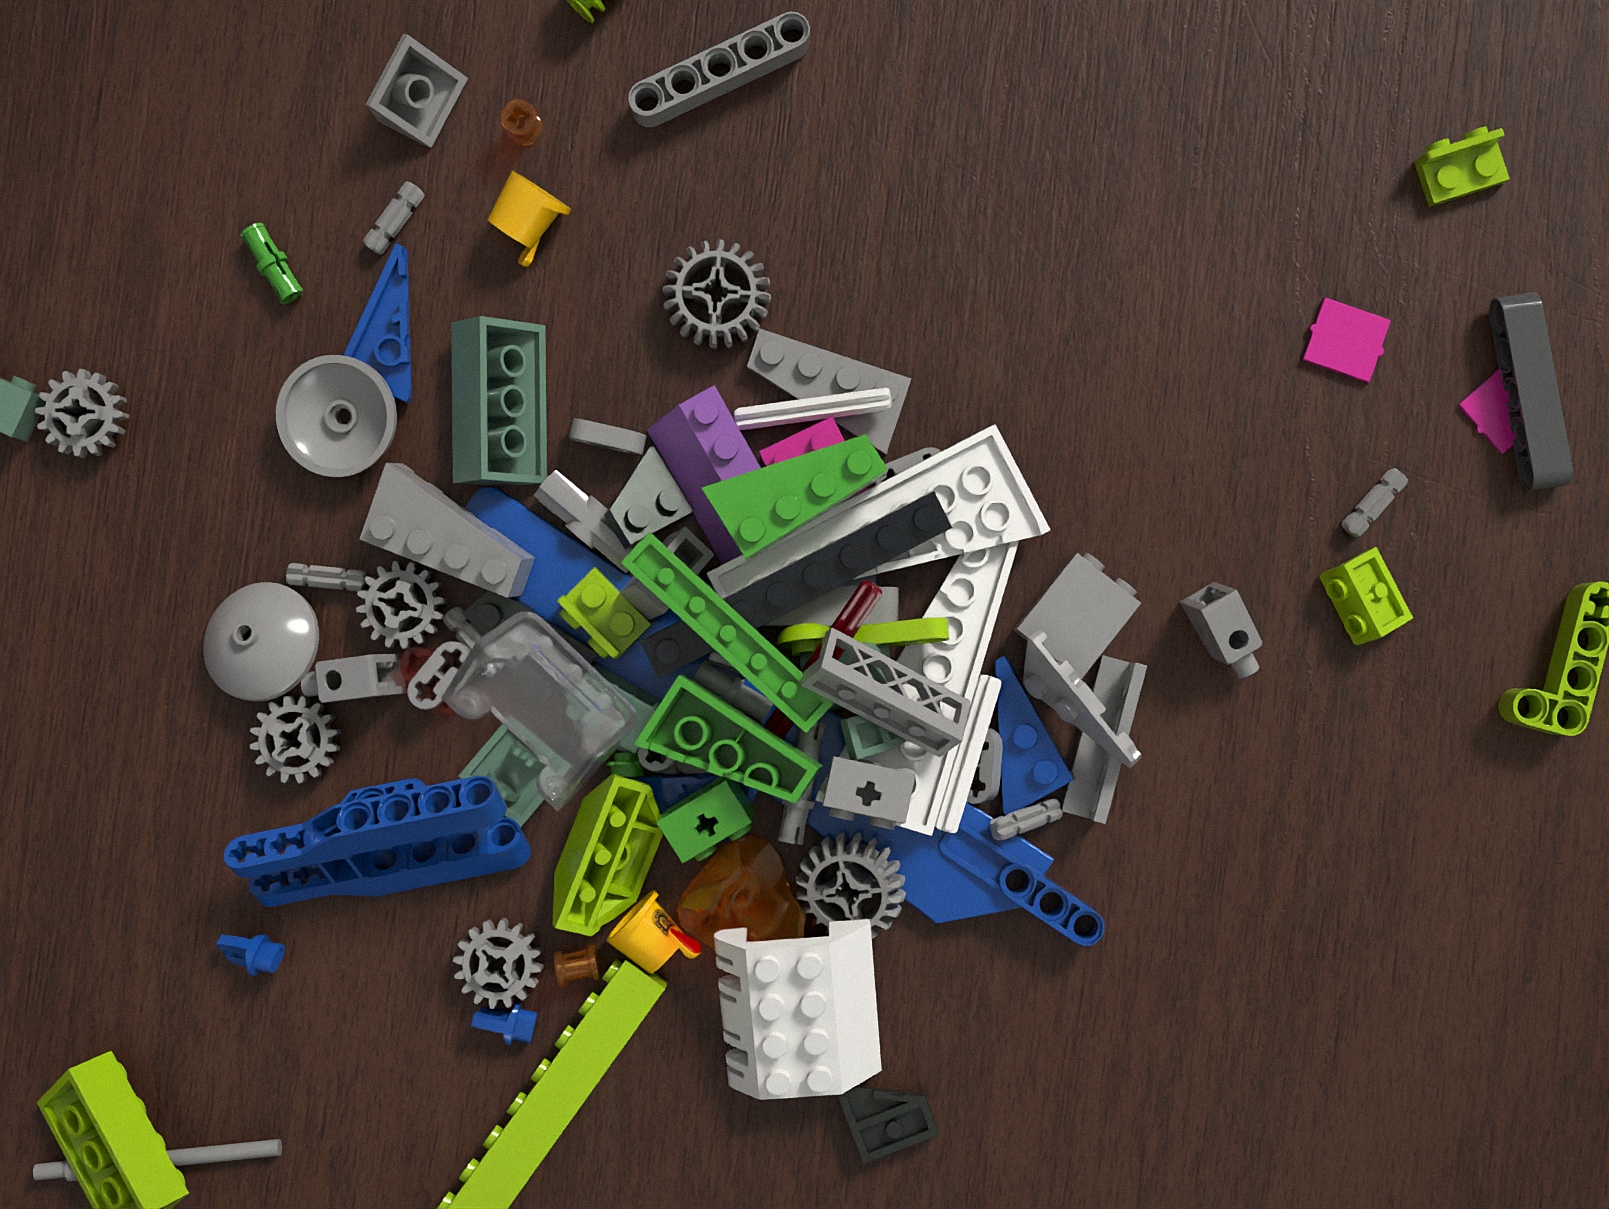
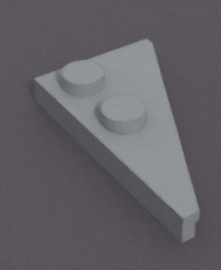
(1072, 699)

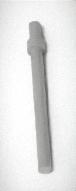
(179, 1157)

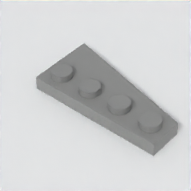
(815, 372)

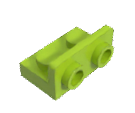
(1462, 167)
(1366, 597)
(604, 615)

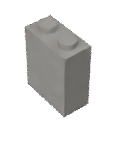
(1080, 612)

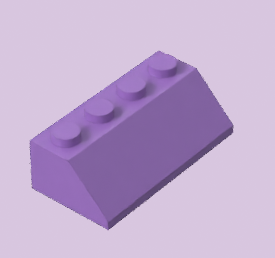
(701, 449)

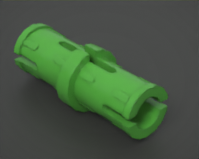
(272, 263)

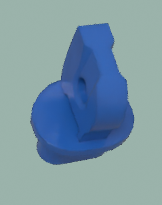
(255, 954)
(516, 1026)

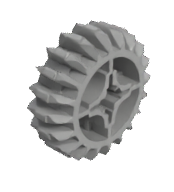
(699, 291)
(881, 879)

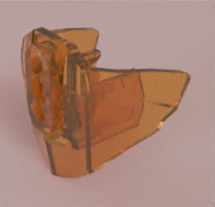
(742, 889)

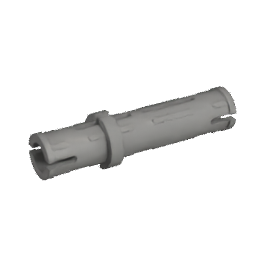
(796, 814)

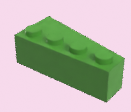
(788, 495)
(718, 737)

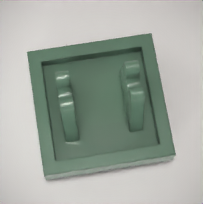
(512, 770)

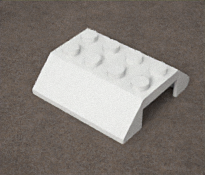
(799, 1011)

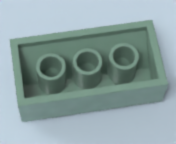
(498, 402)

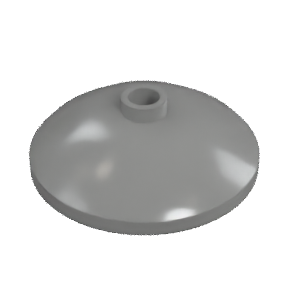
(311, 411)
(279, 647)

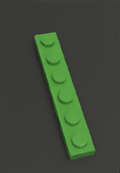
(725, 630)

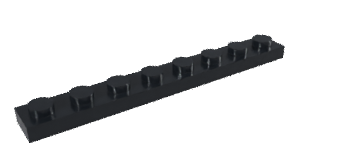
(808, 578)

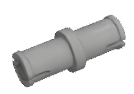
(734, 691)

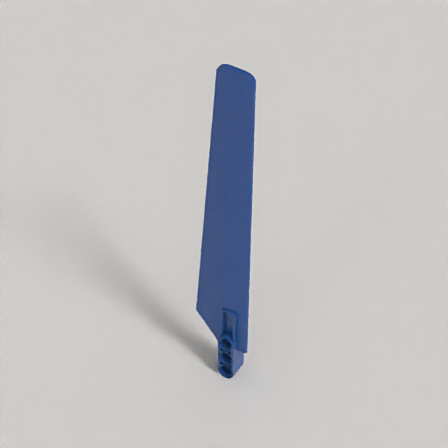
(944, 873)

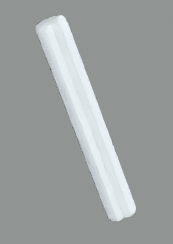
(813, 408)
(968, 753)

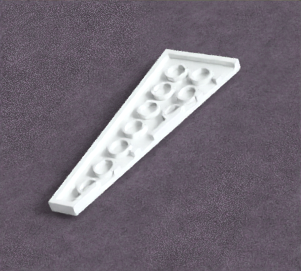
(974, 485)
(971, 604)

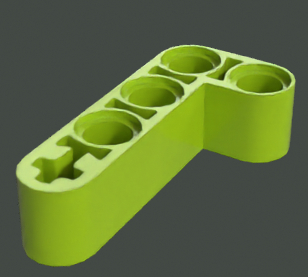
(1567, 655)

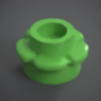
(626, 765)

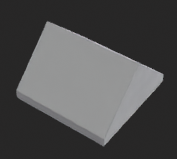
(415, 92)

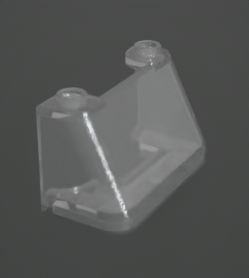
(546, 700)

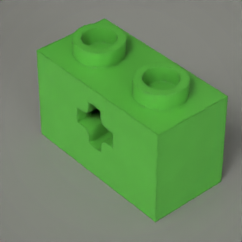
(694, 839)

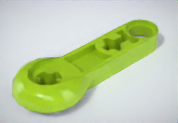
(807, 636)

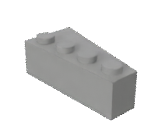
(435, 531)

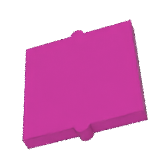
(1346, 340)
(1489, 412)

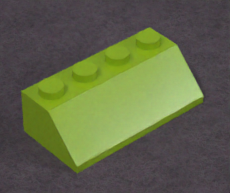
(110, 1138)

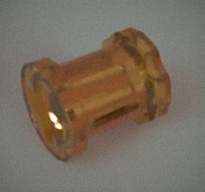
(509, 118)
(577, 965)

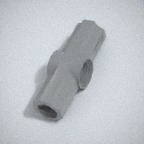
(583, 516)

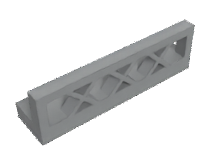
(888, 702)
(1095, 769)

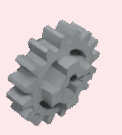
(82, 430)
(395, 619)
(281, 729)
(509, 975)

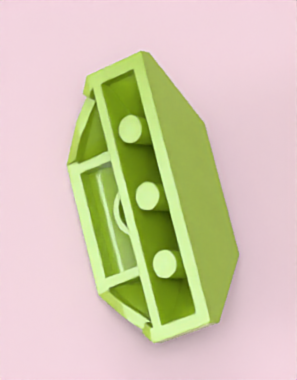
(606, 855)

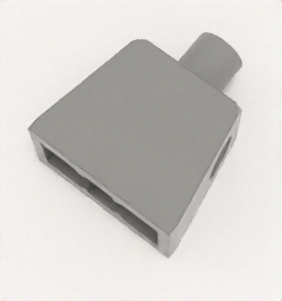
(1224, 626)
(355, 678)

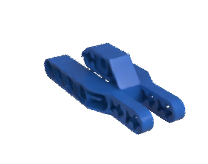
(384, 827)

